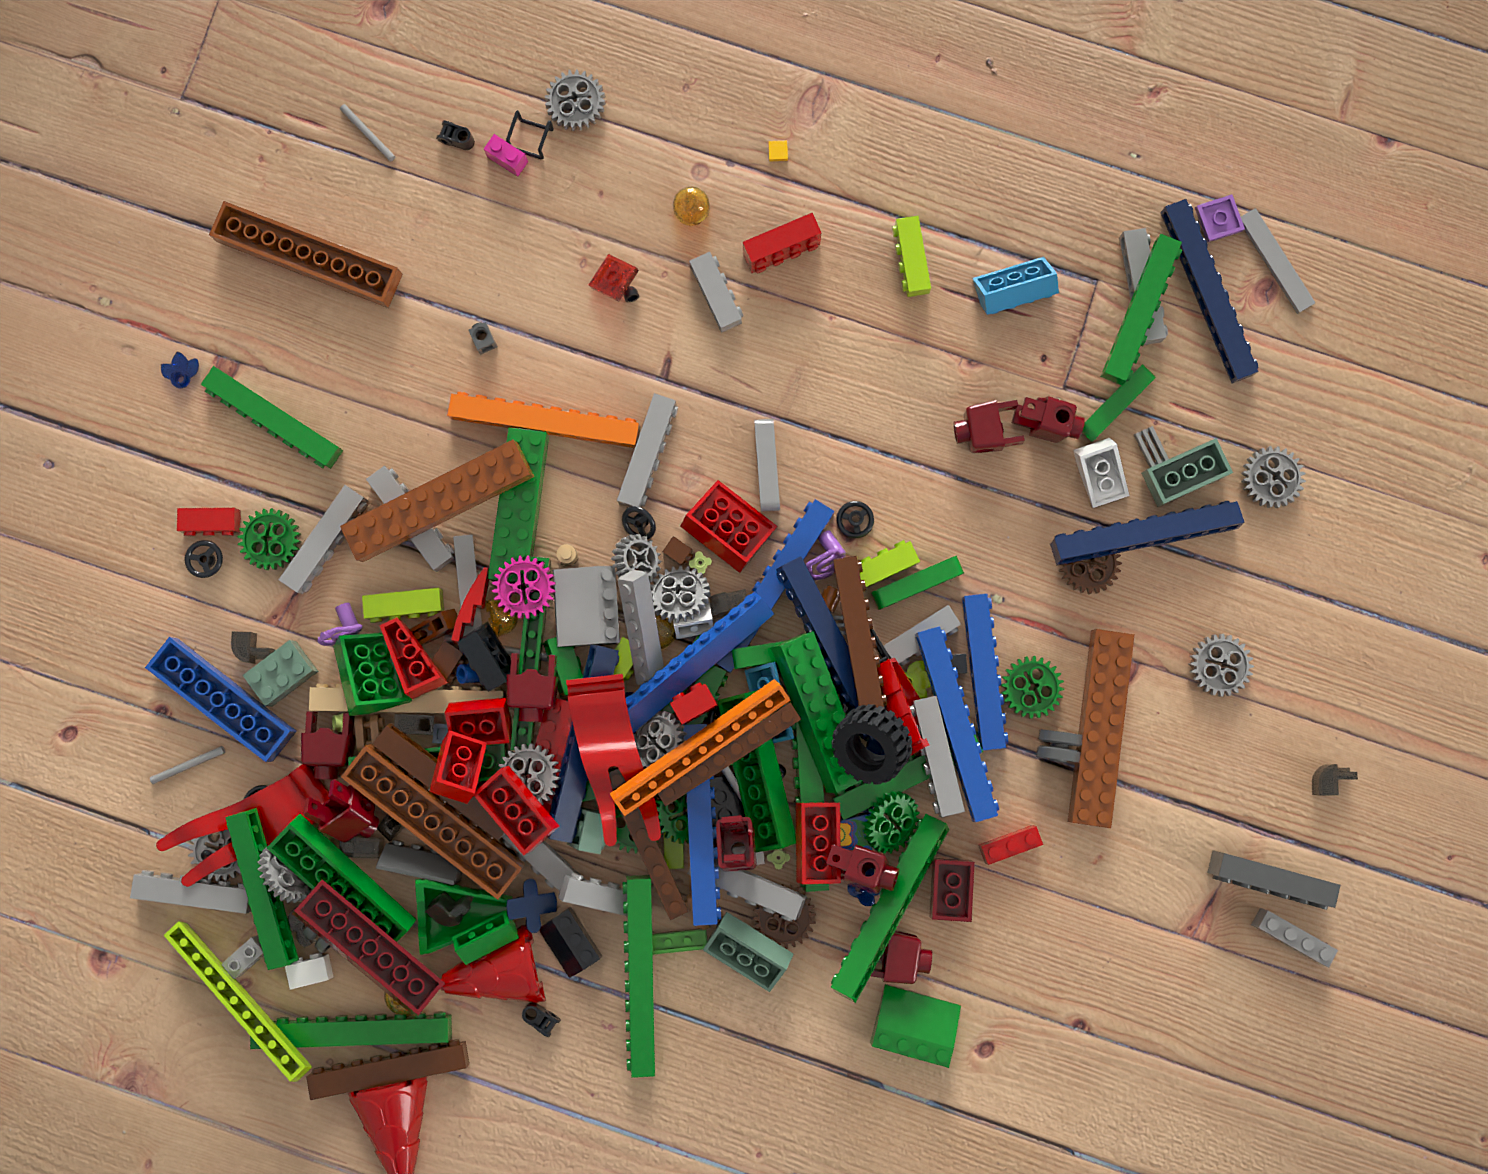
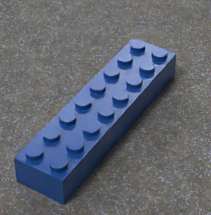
(220, 699)

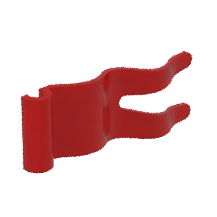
(607, 741)
(276, 808)

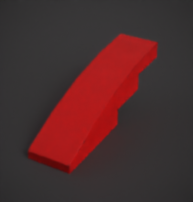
(474, 599)

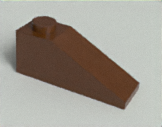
(435, 626)

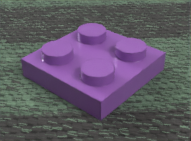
(1219, 218)

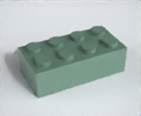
(1187, 472)
(748, 952)

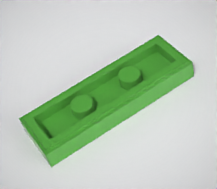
(679, 941)

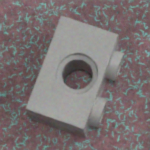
(244, 958)

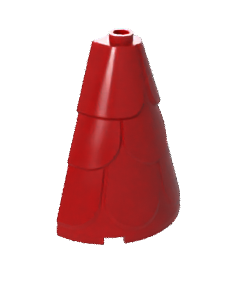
(899, 696)
(500, 974)
(393, 1121)

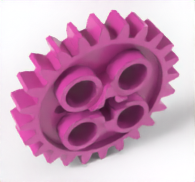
(506, 590)

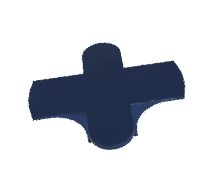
(531, 905)

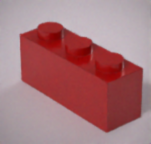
(208, 521)
(1010, 844)

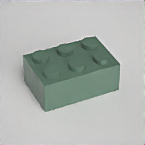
(280, 673)

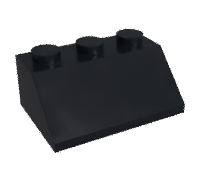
(486, 656)
(570, 942)

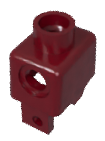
(1050, 419)
(984, 428)
(531, 690)
(325, 748)
(344, 814)
(732, 831)
(857, 862)
(903, 959)

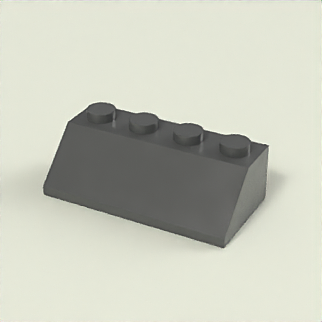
(417, 862)

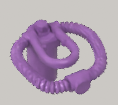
(832, 549)
(349, 626)

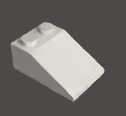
(1101, 472)

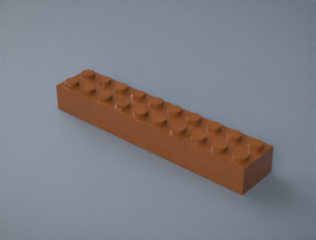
(306, 254)
(437, 501)
(1101, 728)
(433, 821)

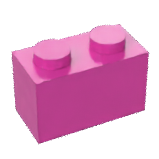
(505, 155)

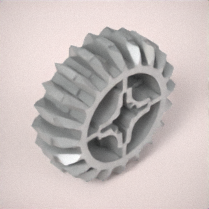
(646, 557)

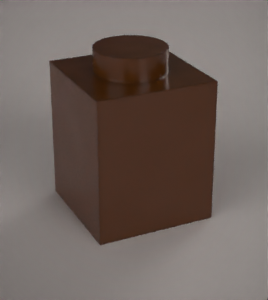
(678, 551)

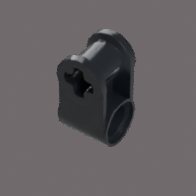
(452, 134)
(541, 1019)

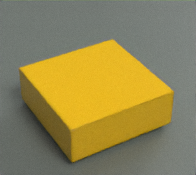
(778, 151)

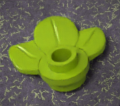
(918, 678)

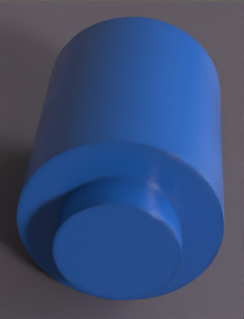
(466, 674)

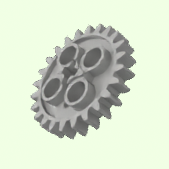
(572, 84)
(1282, 463)
(680, 594)
(1217, 681)
(664, 728)
(545, 777)
(199, 850)
(281, 878)

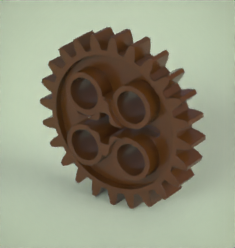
(1086, 579)
(774, 934)

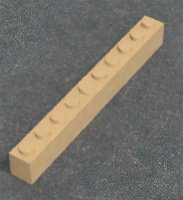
(436, 701)

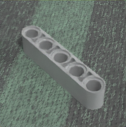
(767, 465)

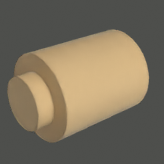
(567, 555)

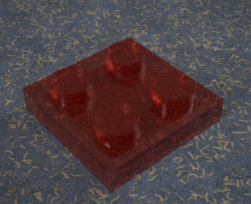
(613, 277)

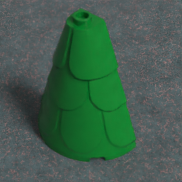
(436, 936)

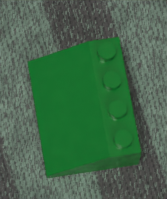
(368, 674)
(916, 1026)

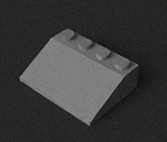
(586, 606)

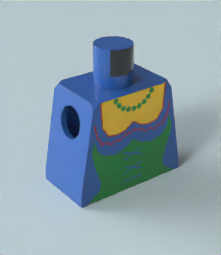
(852, 832)

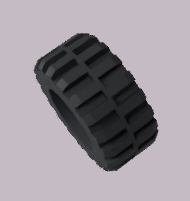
(857, 758)

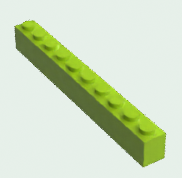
(238, 1002)

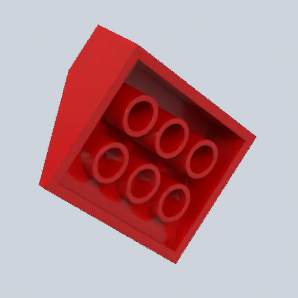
(728, 526)

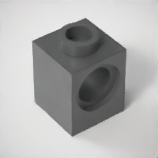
(482, 345)

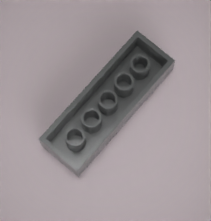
(1273, 880)

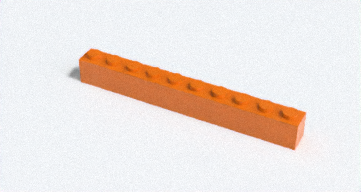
(536, 418)
(699, 747)

